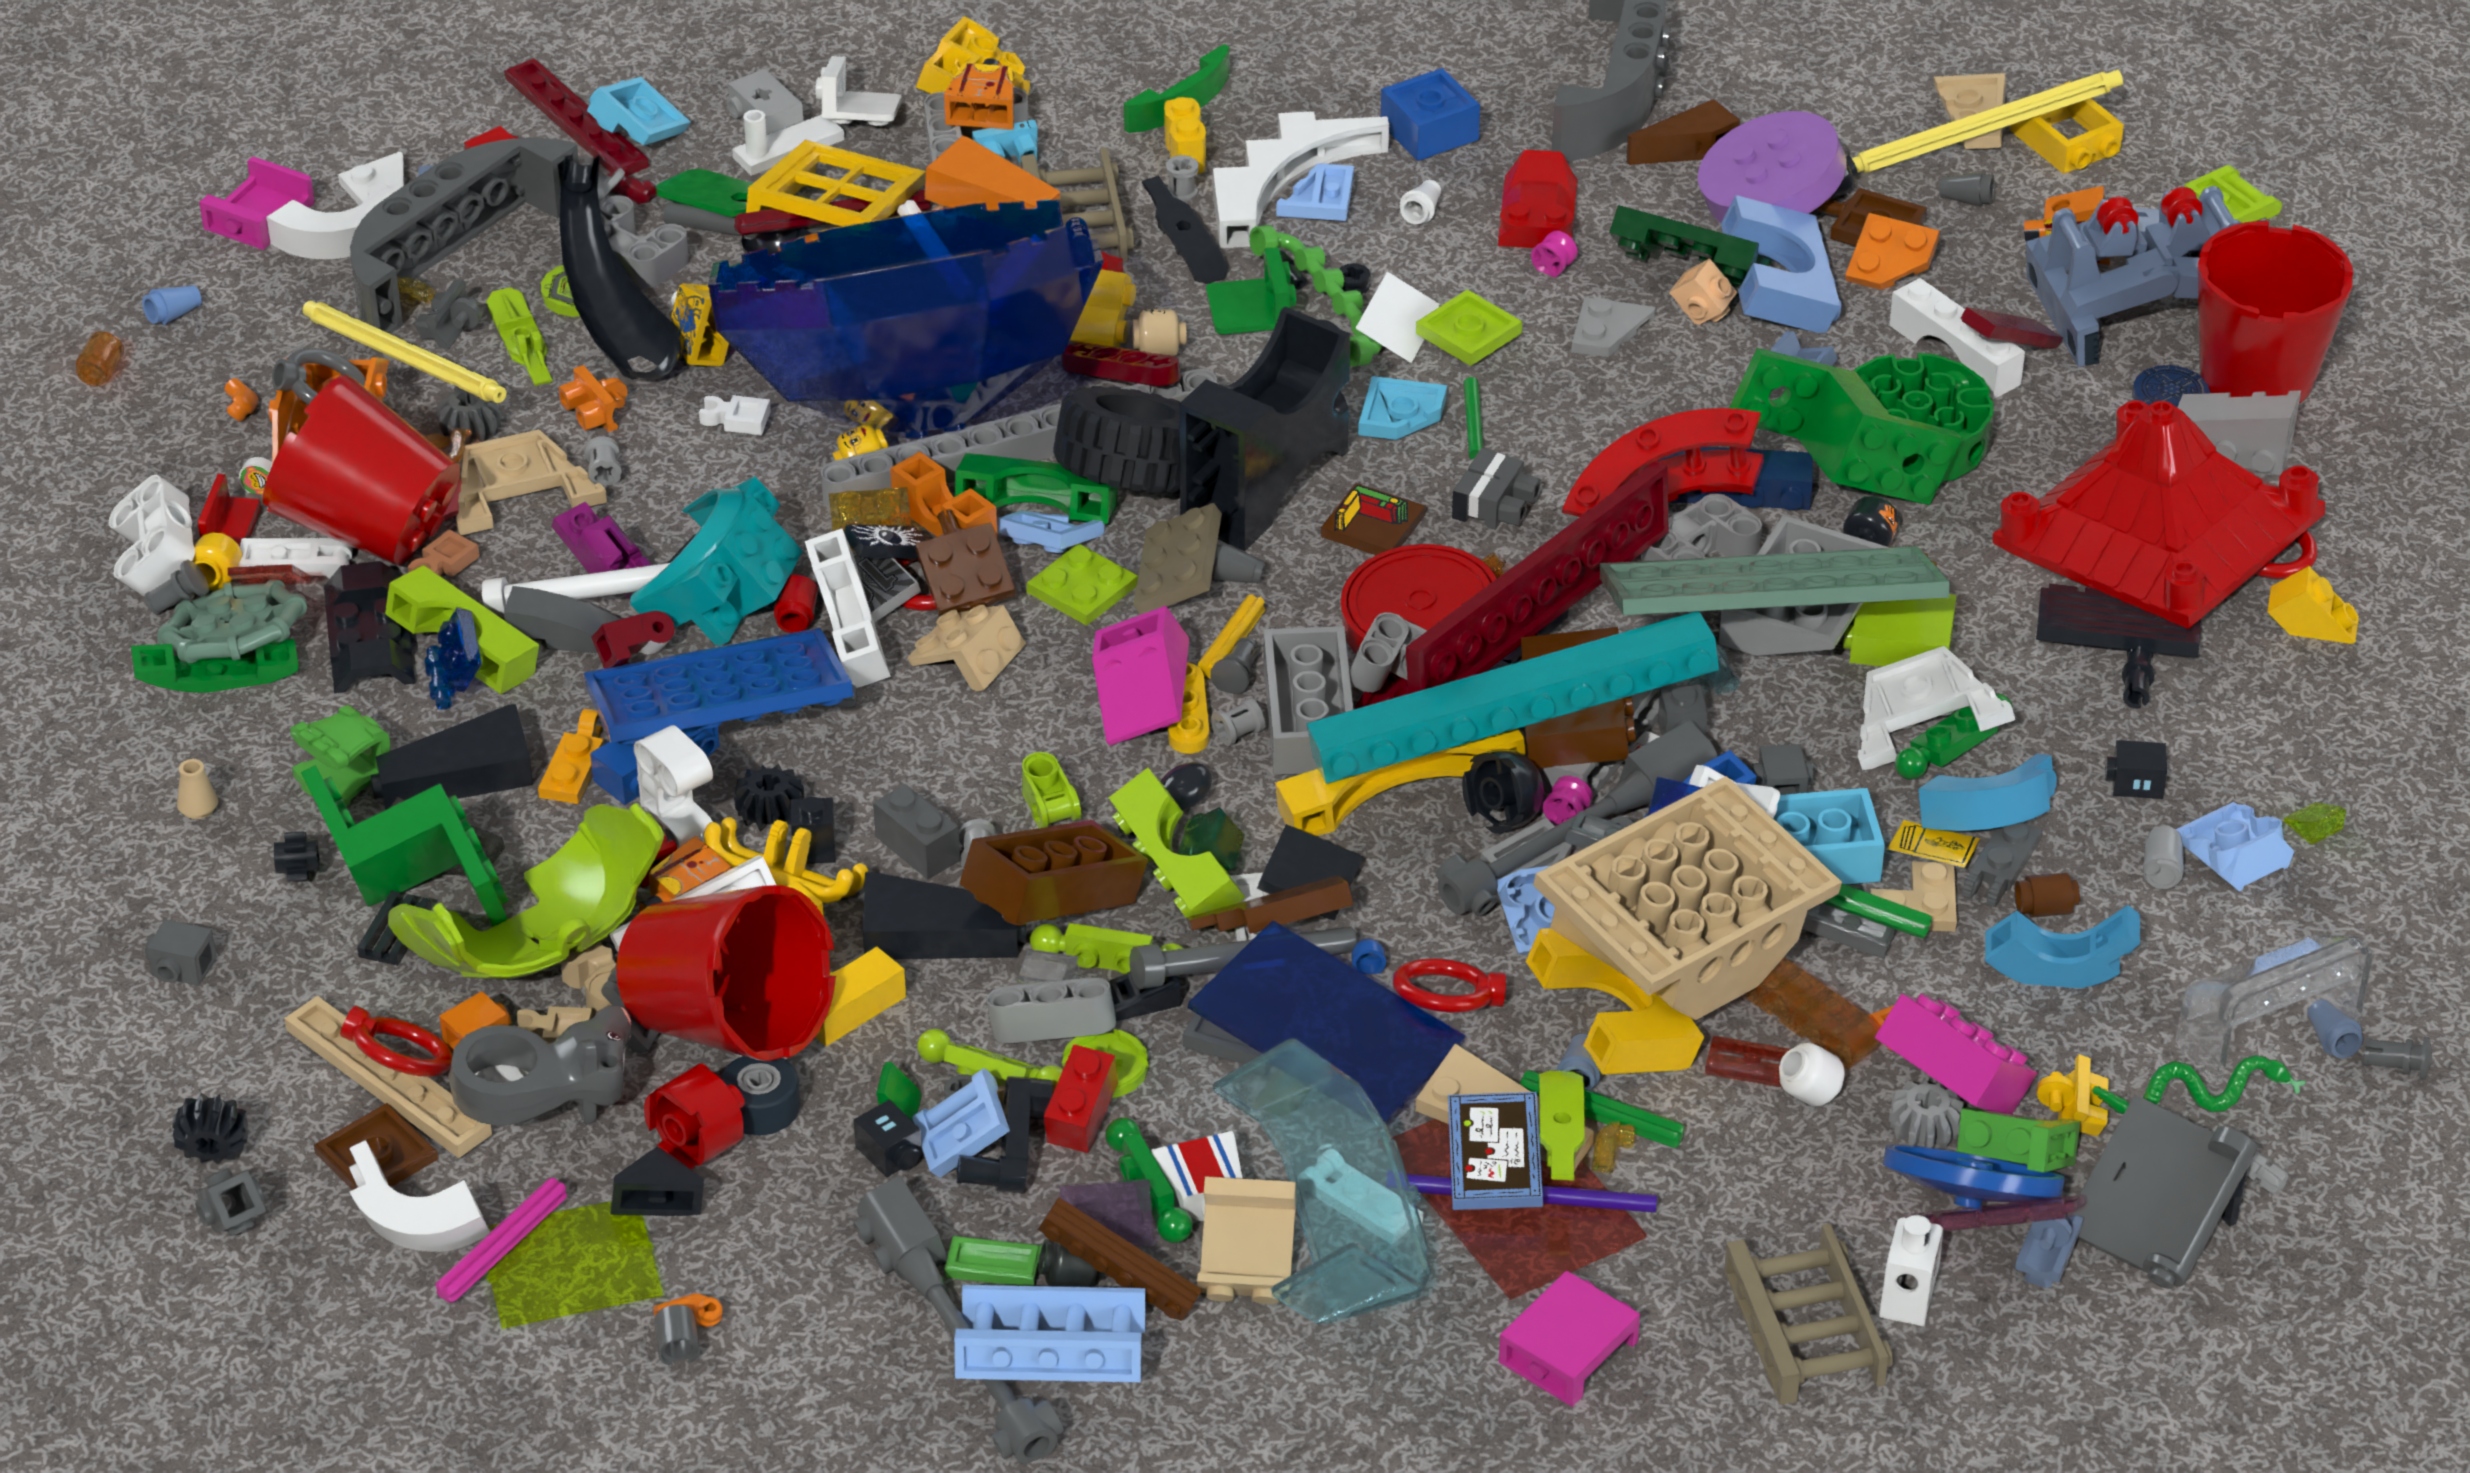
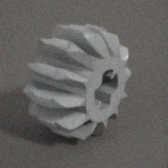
(1925, 1114)

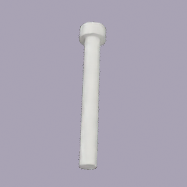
(497, 590)

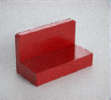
(228, 514)

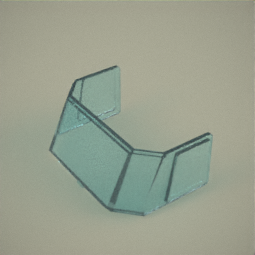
(1348, 1184)

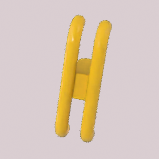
(724, 842)

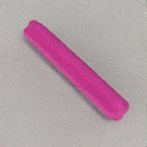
(500, 1240)

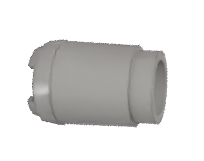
(2163, 858)

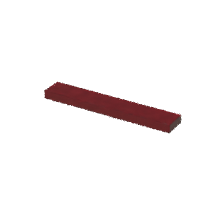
(573, 118)

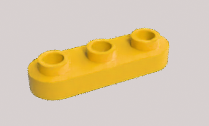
(1192, 732)

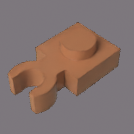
(447, 554)

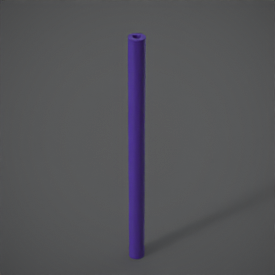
(1556, 1195)

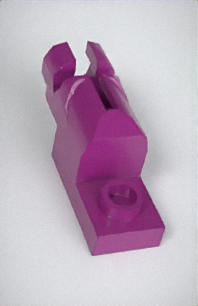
(597, 542)

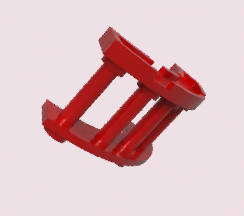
(1696, 469)

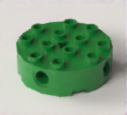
(1937, 394)

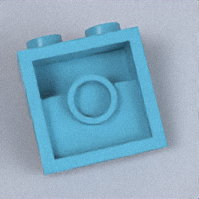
(638, 109)

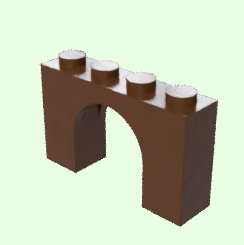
(1583, 735)

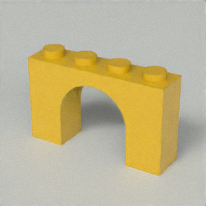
(861, 988)
(1623, 1042)

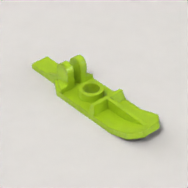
(519, 332)
(1561, 1120)

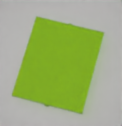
(574, 1266)

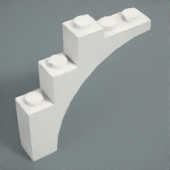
(1272, 164)

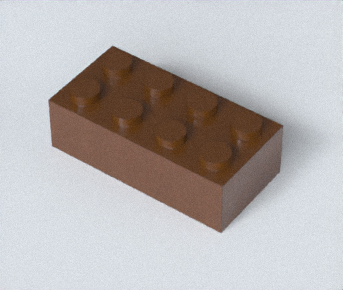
(1053, 872)

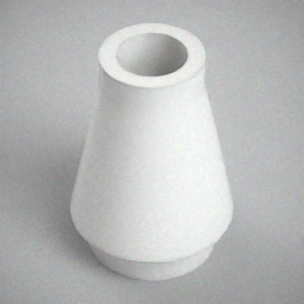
(1420, 203)

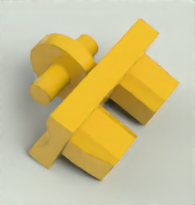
(2073, 1093)

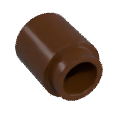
(2046, 895)

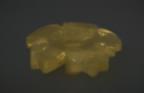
(416, 288)

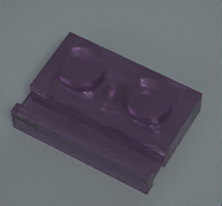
(1117, 1205)

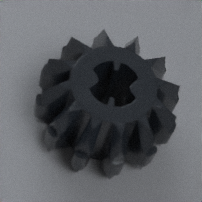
(767, 795)
(210, 1128)

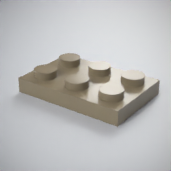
(1177, 558)

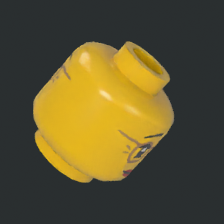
(859, 441)

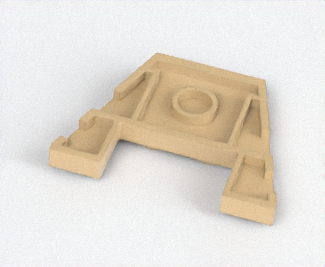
(514, 468)

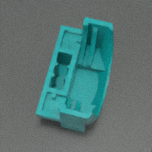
(729, 565)

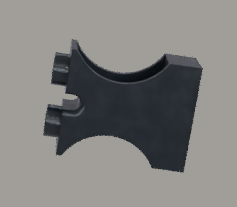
(1258, 434)

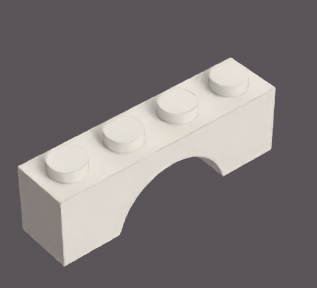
(1924, 312)
(847, 608)

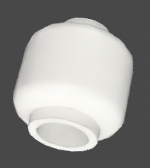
(1811, 1074)

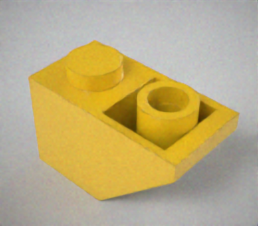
(2311, 609)

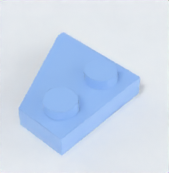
(1320, 195)

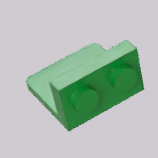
(1254, 302)

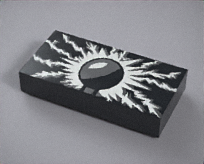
(883, 540)

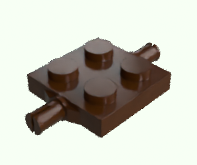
(1855, 210)
(964, 567)

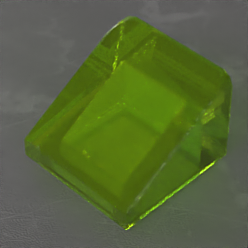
(2317, 821)

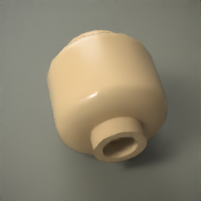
(1158, 332)

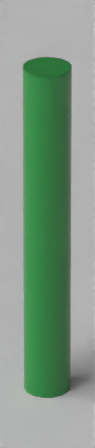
(1473, 416)

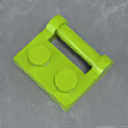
(2240, 197)

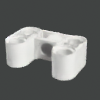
(160, 527)
(667, 773)

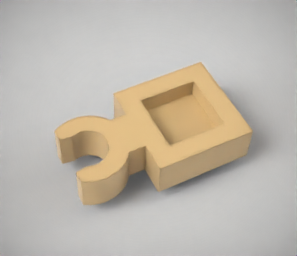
(554, 1023)

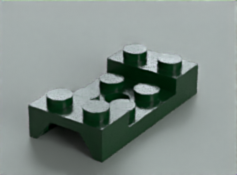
(1646, 234)

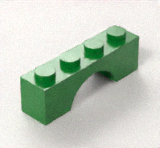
(1022, 480)

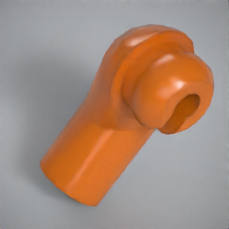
(243, 398)

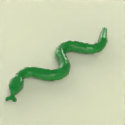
(2271, 1068)

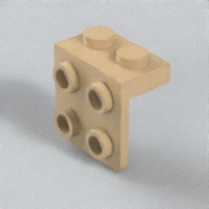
(976, 639)

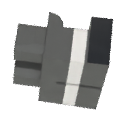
(1494, 490)

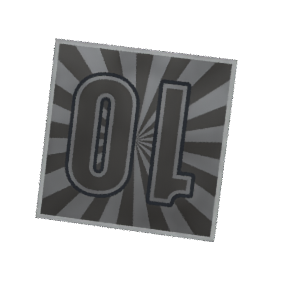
(884, 583)

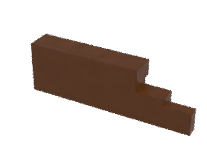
(1281, 907)

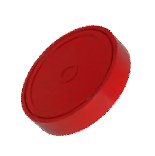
(1412, 581)

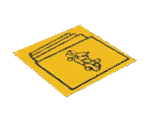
(1933, 844)

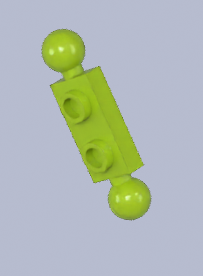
(1092, 945)
(936, 1047)

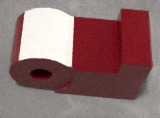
(632, 635)

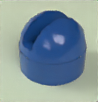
(1369, 953)

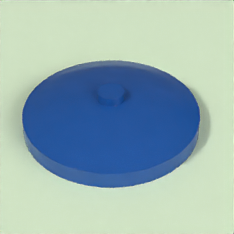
(1972, 1176)

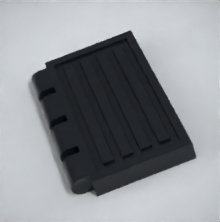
(2108, 622)

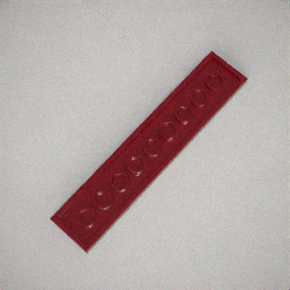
(1542, 584)

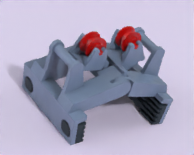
(2159, 253)

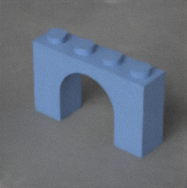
(1794, 298)

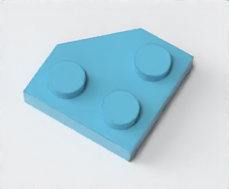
(1400, 407)

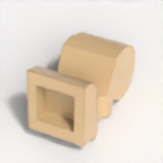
(590, 970)

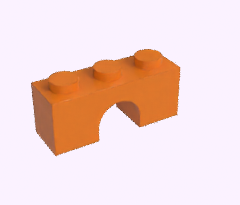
(930, 496)

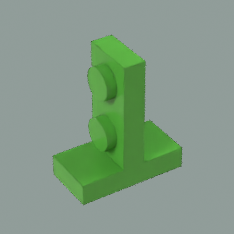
(2019, 1139)

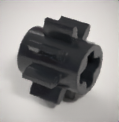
(296, 856)

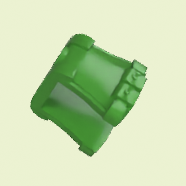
(341, 750)

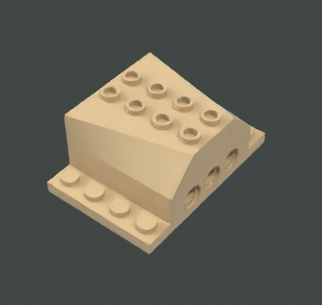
(1690, 898)

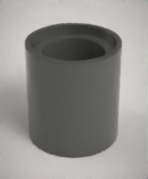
(676, 1334)

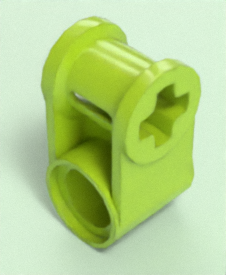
(1048, 790)

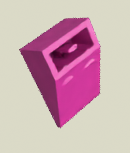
(1140, 674)

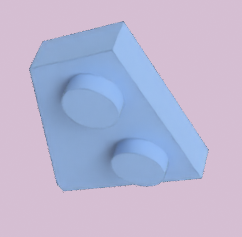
(1047, 530)

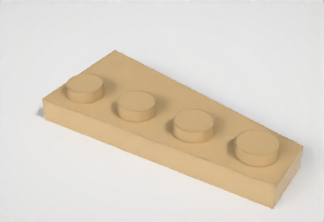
(1467, 1074)

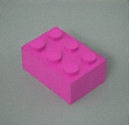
(1957, 1053)

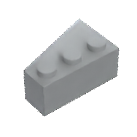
(2247, 430)

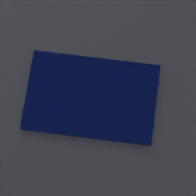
(1296, 990)

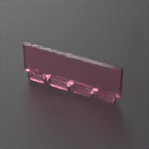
(2003, 1213)

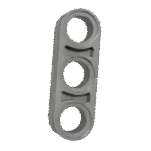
(1051, 1010)

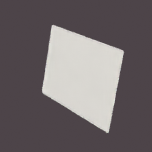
(1393, 316)

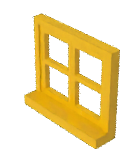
(798, 169)

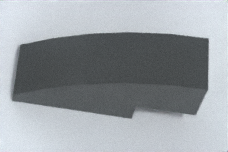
(555, 617)

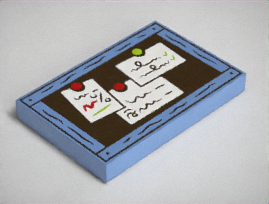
(1495, 1151)

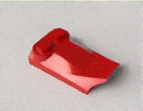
(1537, 199)

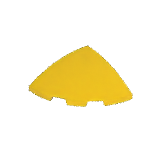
(966, 44)

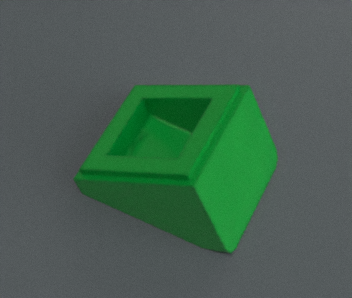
(899, 1090)

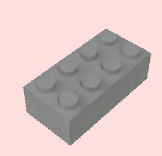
(1303, 683)

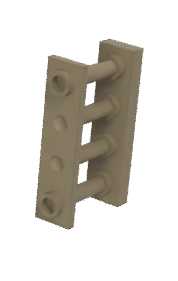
(1107, 173)
(1774, 1338)

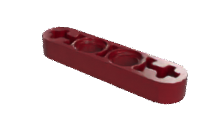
(1121, 364)

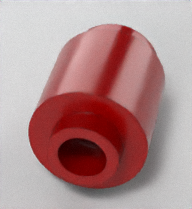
(796, 604)

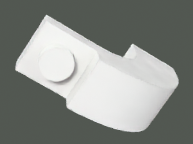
(318, 233)
(418, 1223)

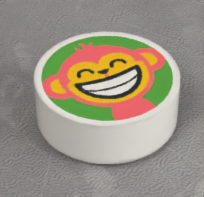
(254, 474)

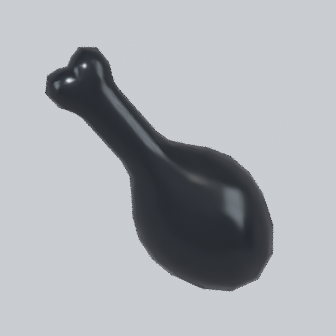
(1186, 785)

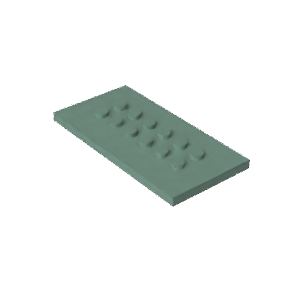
(1773, 580)

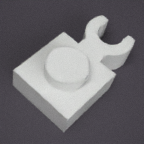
(739, 415)

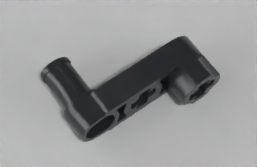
(1022, 1100)

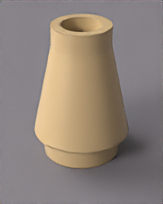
(195, 792)

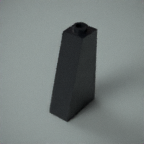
(466, 759)
(933, 922)

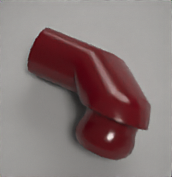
(634, 189)

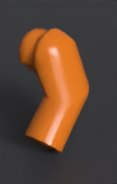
(706, 1309)

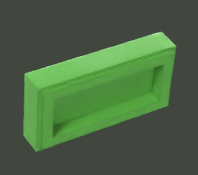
(993, 1261)

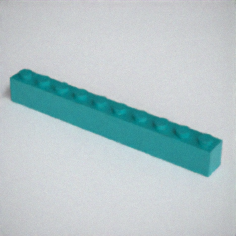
(1512, 696)

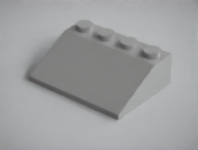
(1793, 627)

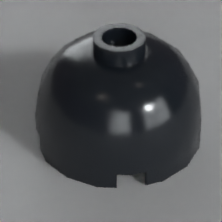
(1503, 780)

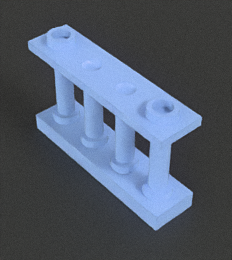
(1050, 1333)

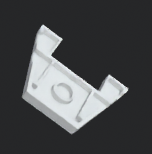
(1920, 690)

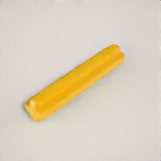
(1236, 628)

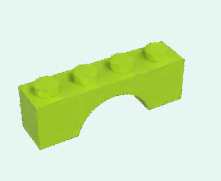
(426, 600)
(1152, 816)

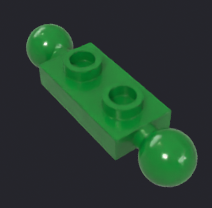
(1942, 743)
(1138, 1163)

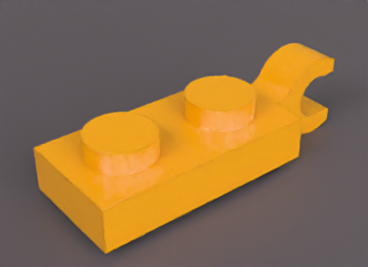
(571, 763)

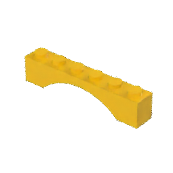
(1321, 807)

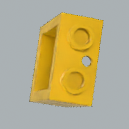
(2076, 153)

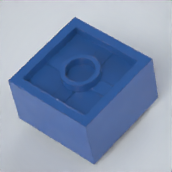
(1430, 114)

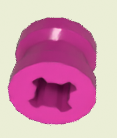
(1554, 253)
(1567, 799)

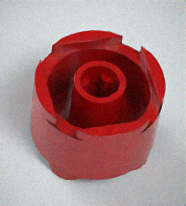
(695, 1116)

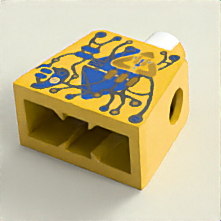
(697, 327)

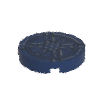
(2167, 384)

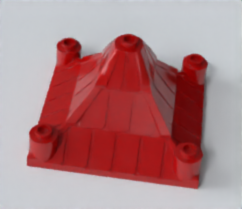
(2161, 517)

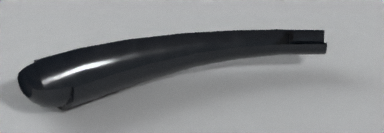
(607, 300)

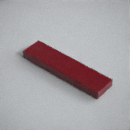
(2011, 328)

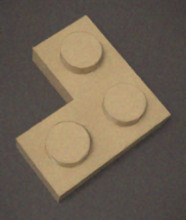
(1931, 893)

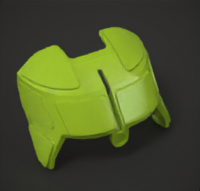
(581, 898)

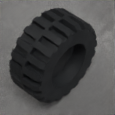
(1120, 438)

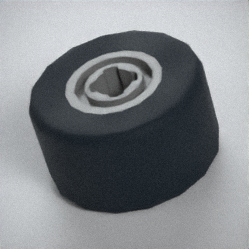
(768, 1093)

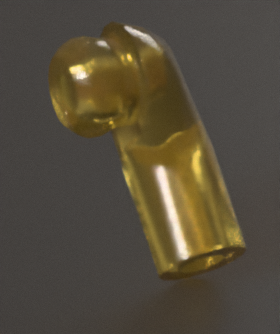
(1607, 1142)

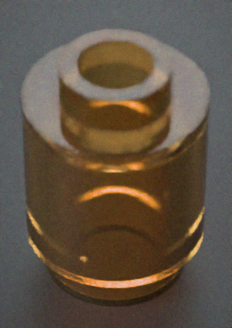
(99, 358)

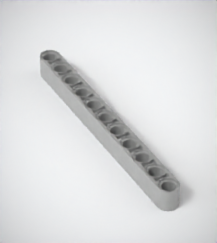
(1017, 436)

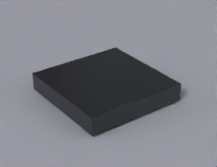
(1306, 859)

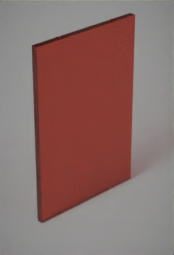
(1525, 1244)

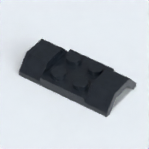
(359, 631)

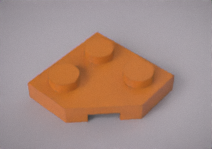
(1890, 251)

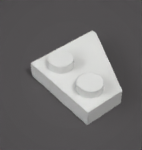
(371, 178)

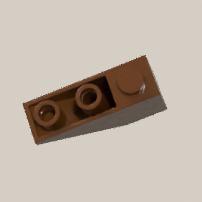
(1682, 136)

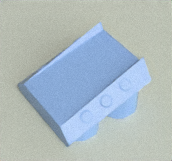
(2238, 844)
(1524, 907)

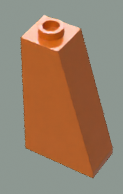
(977, 175)

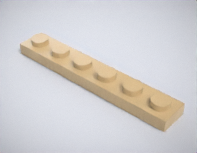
(413, 1097)

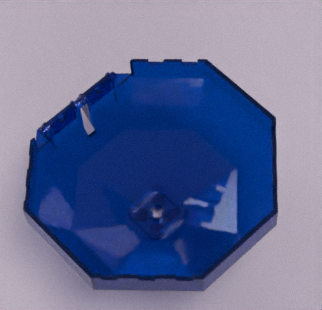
(911, 313)

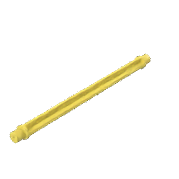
(1987, 121)
(400, 350)

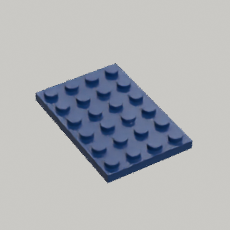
(718, 685)

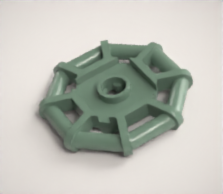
(232, 621)

